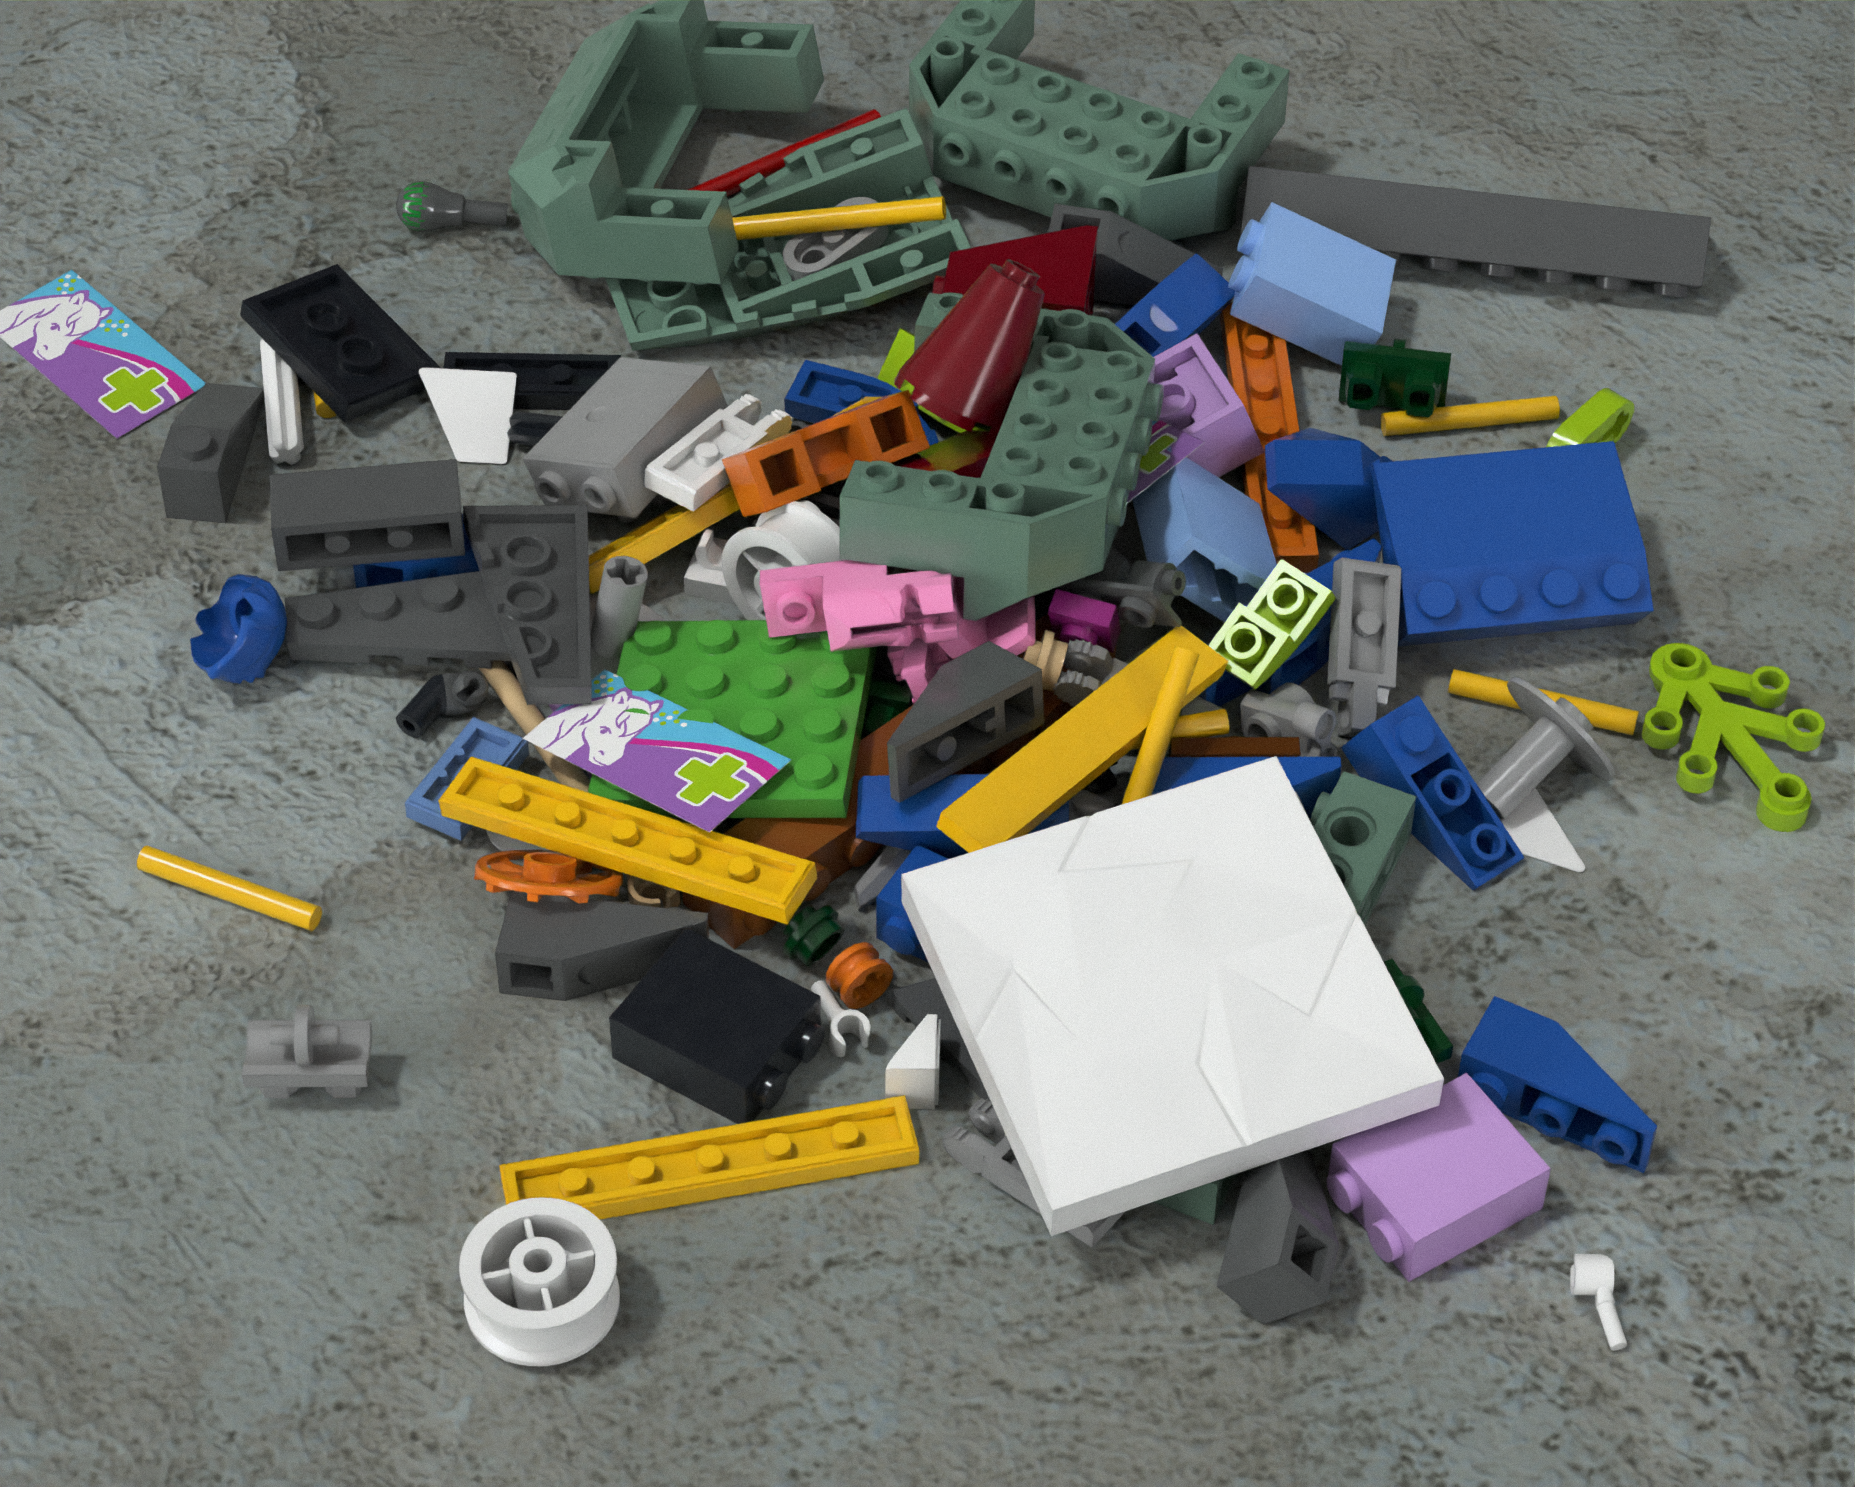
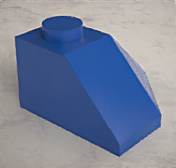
(1326, 482)

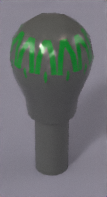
(430, 207)

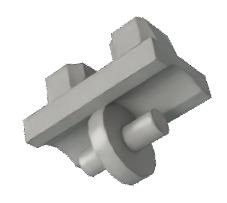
(307, 1054)

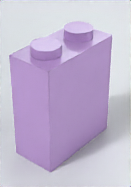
(1438, 1179)

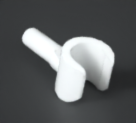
(841, 1020)
(1595, 1277)

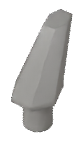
(878, 875)

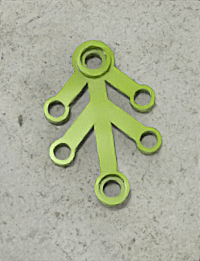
(1685, 674)

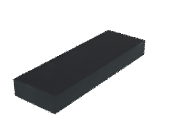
(541, 379)

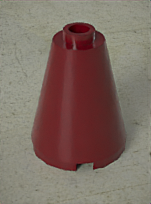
(978, 350)

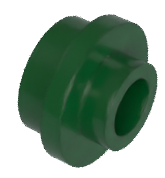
(812, 934)

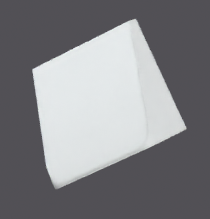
(916, 1067)

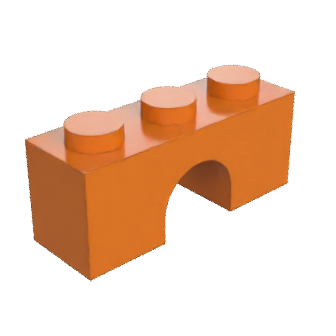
(824, 453)

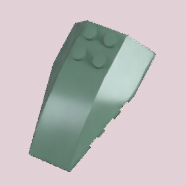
(757, 293)

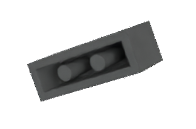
(366, 515)

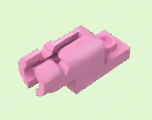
(859, 604)

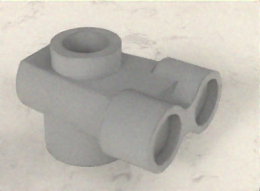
(1289, 713)

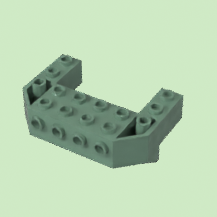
(620, 120)
(1072, 144)
(1050, 483)

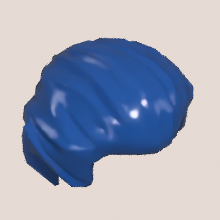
(240, 630)

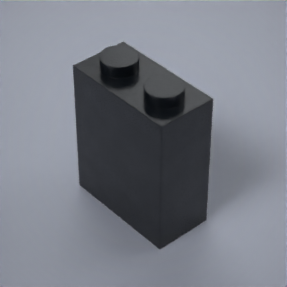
(717, 1028)

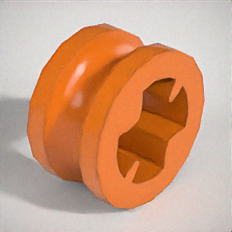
(859, 975)

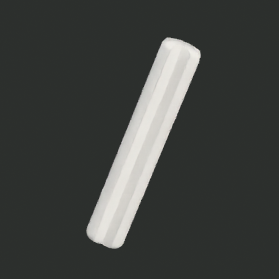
(281, 407)

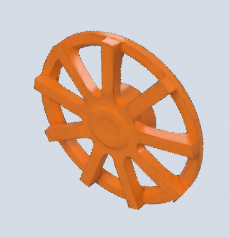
(546, 874)

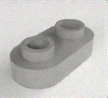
(820, 250)

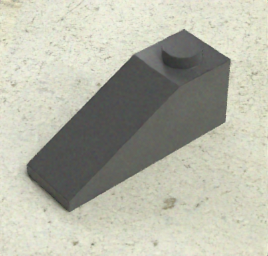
(208, 452)
(963, 716)

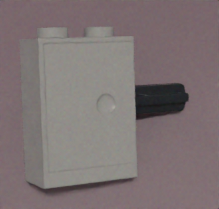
(612, 434)

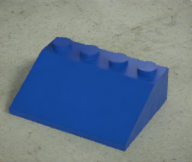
(1512, 543)

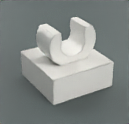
(705, 574)

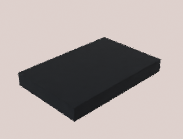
(339, 342)

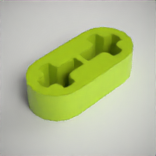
(1598, 420)

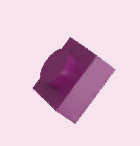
(1084, 619)

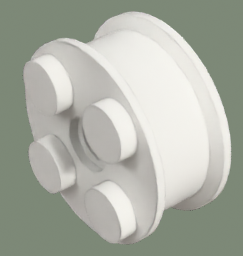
(782, 538)
(539, 1281)

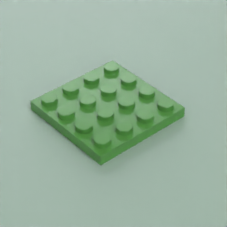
(770, 690)

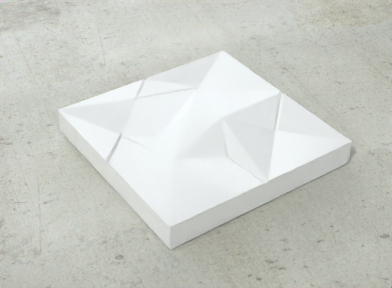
(1168, 994)

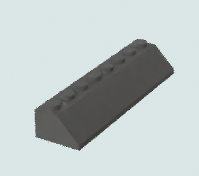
(1495, 230)

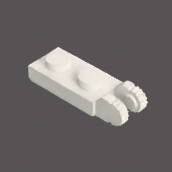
(694, 466)

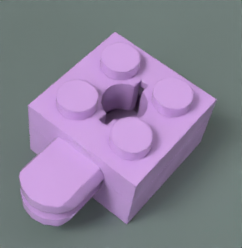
(1205, 406)

